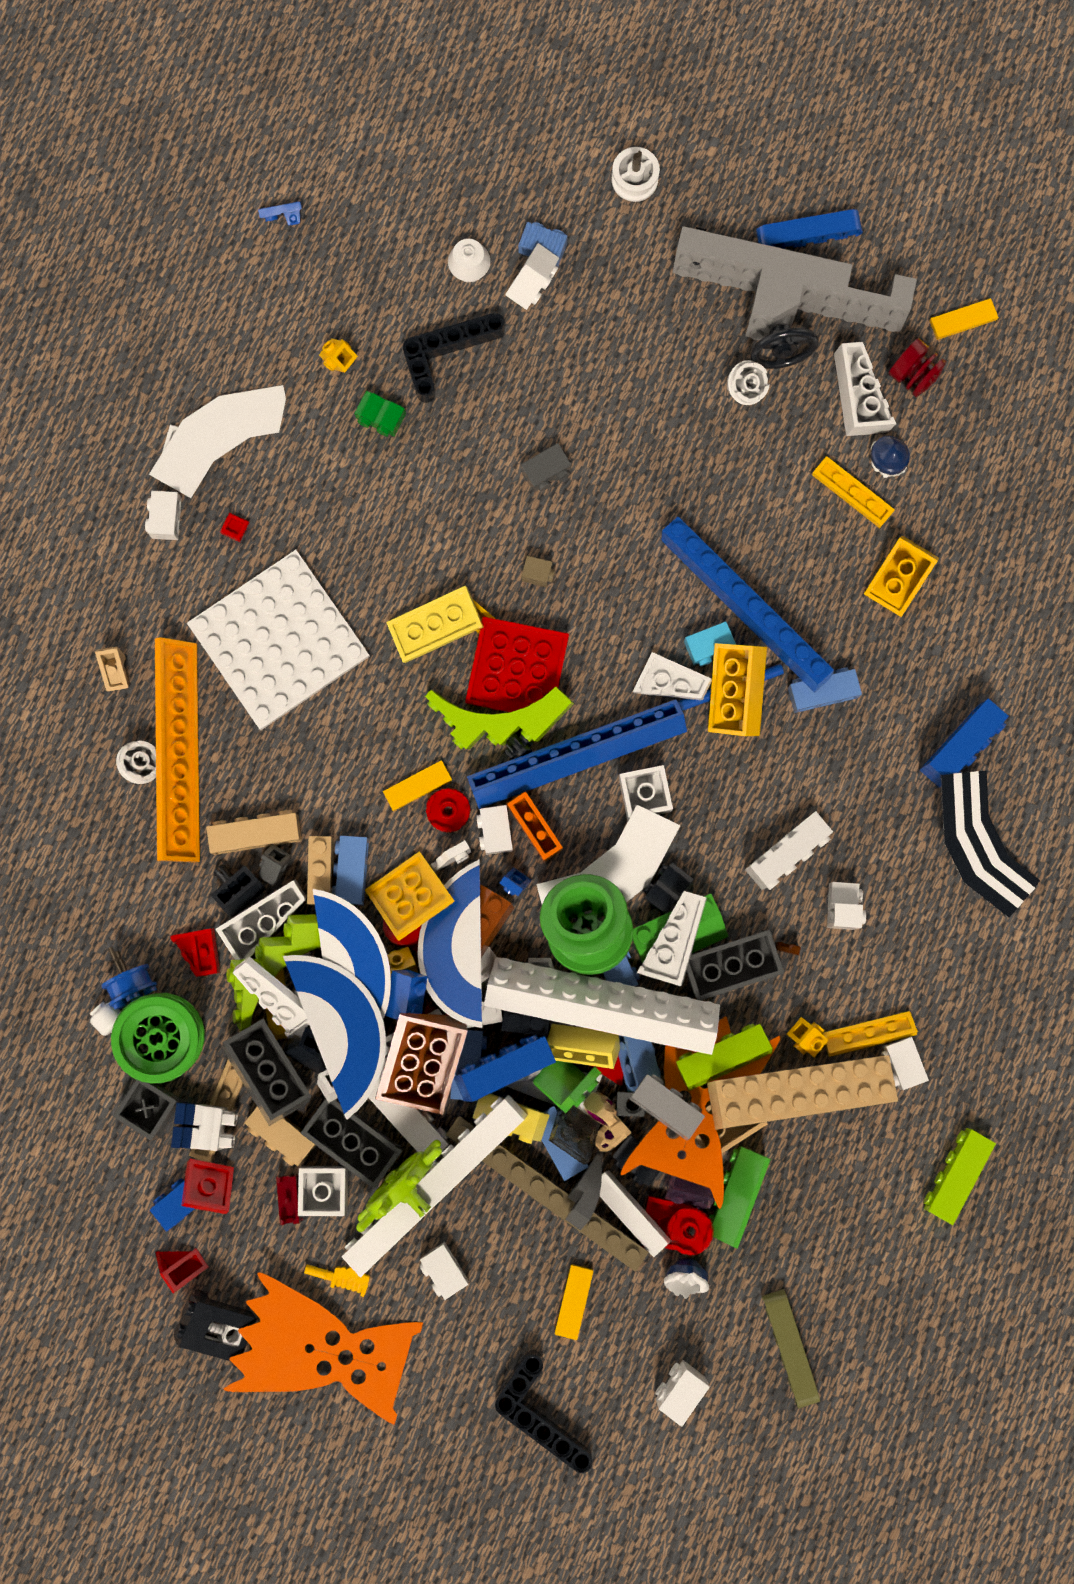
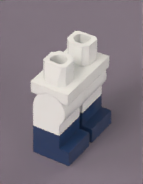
(211, 1127)

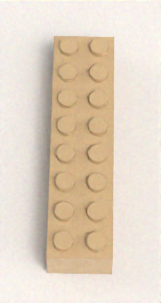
(802, 1092)

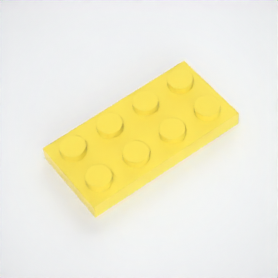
(435, 624)

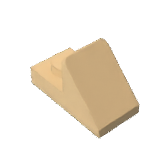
(112, 668)

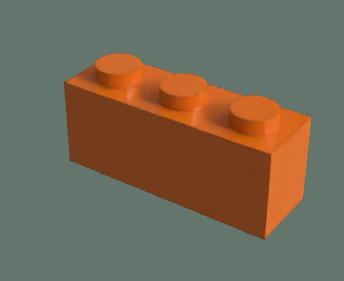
(534, 826)

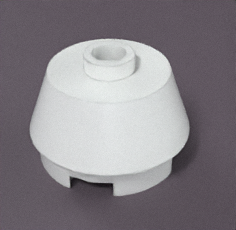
(469, 260)
(748, 382)
(137, 762)

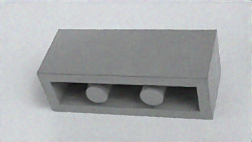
(667, 1106)

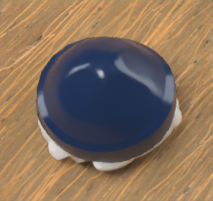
(889, 456)
(686, 1277)

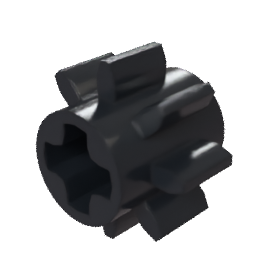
(518, 746)

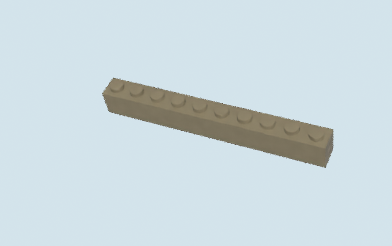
(556, 1199)

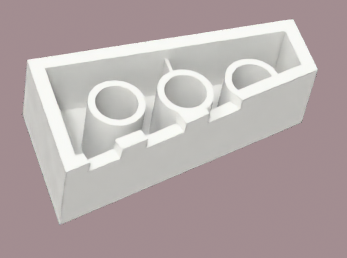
(860, 393)
(788, 851)
(260, 920)

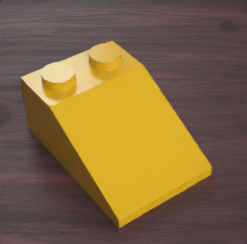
(901, 575)

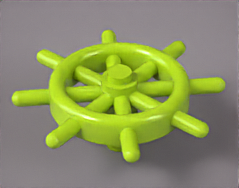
(401, 1187)

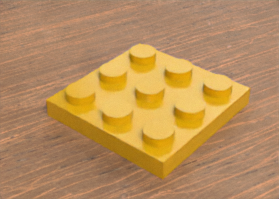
(409, 896)

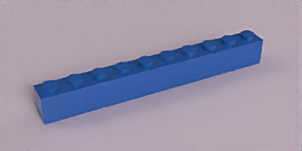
(746, 604)
(577, 753)

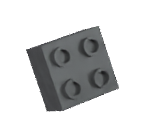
(147, 1108)

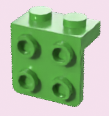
(565, 1084)

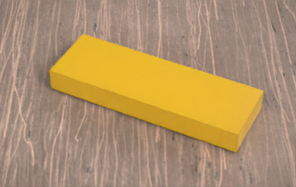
(963, 319)
(417, 785)
(574, 1302)

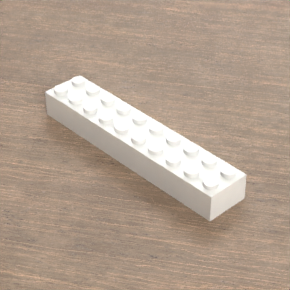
(603, 1005)

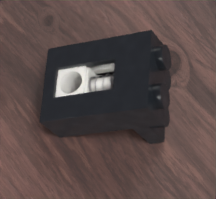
(193, 1327)

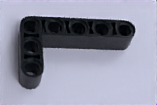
(445, 346)
(538, 1419)

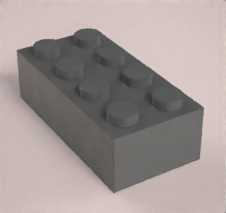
(733, 965)
(266, 1072)
(352, 1142)

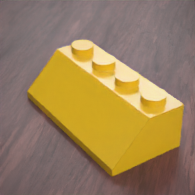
(737, 689)

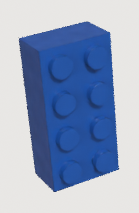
(966, 741)
(503, 1069)

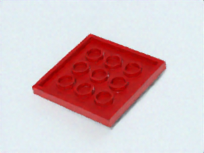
(515, 665)

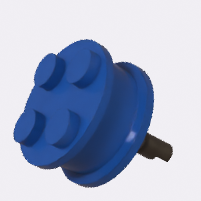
(128, 983)

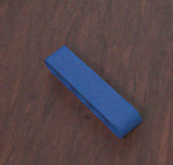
(810, 229)

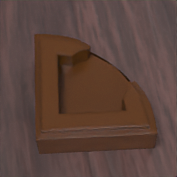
(786, 948)

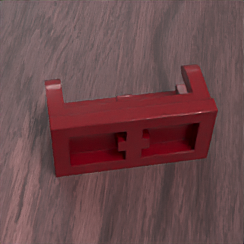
(288, 1199)

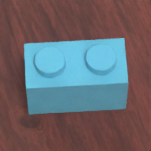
(702, 644)

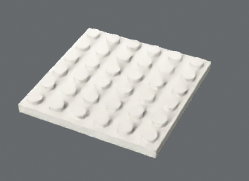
(278, 639)

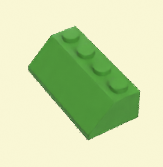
(710, 930)
(740, 1193)

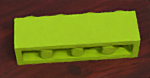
(727, 1056)
(959, 1175)

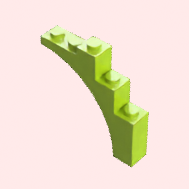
(471, 726)
(299, 937)

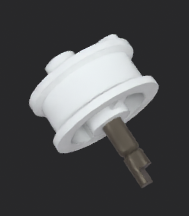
(635, 174)

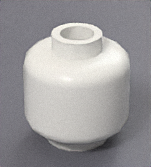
(104, 1018)

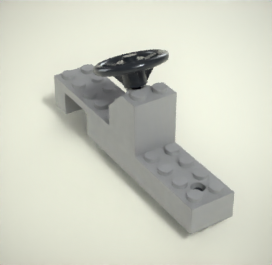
(785, 283)

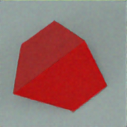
(180, 1267)

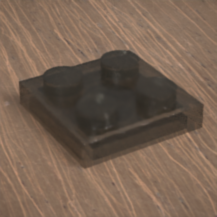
(575, 1133)

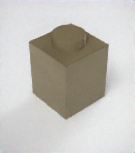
(538, 571)

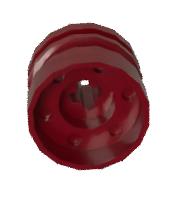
(917, 368)

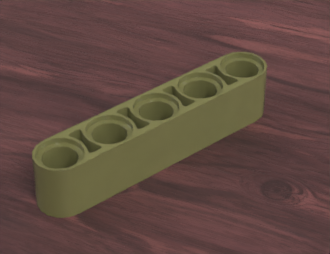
(791, 1349)

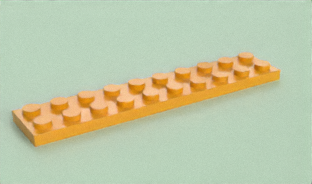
(177, 751)

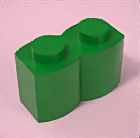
(380, 414)

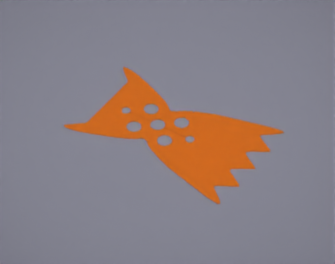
(700, 1165)
(283, 1365)

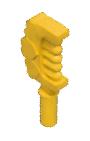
(342, 1277)

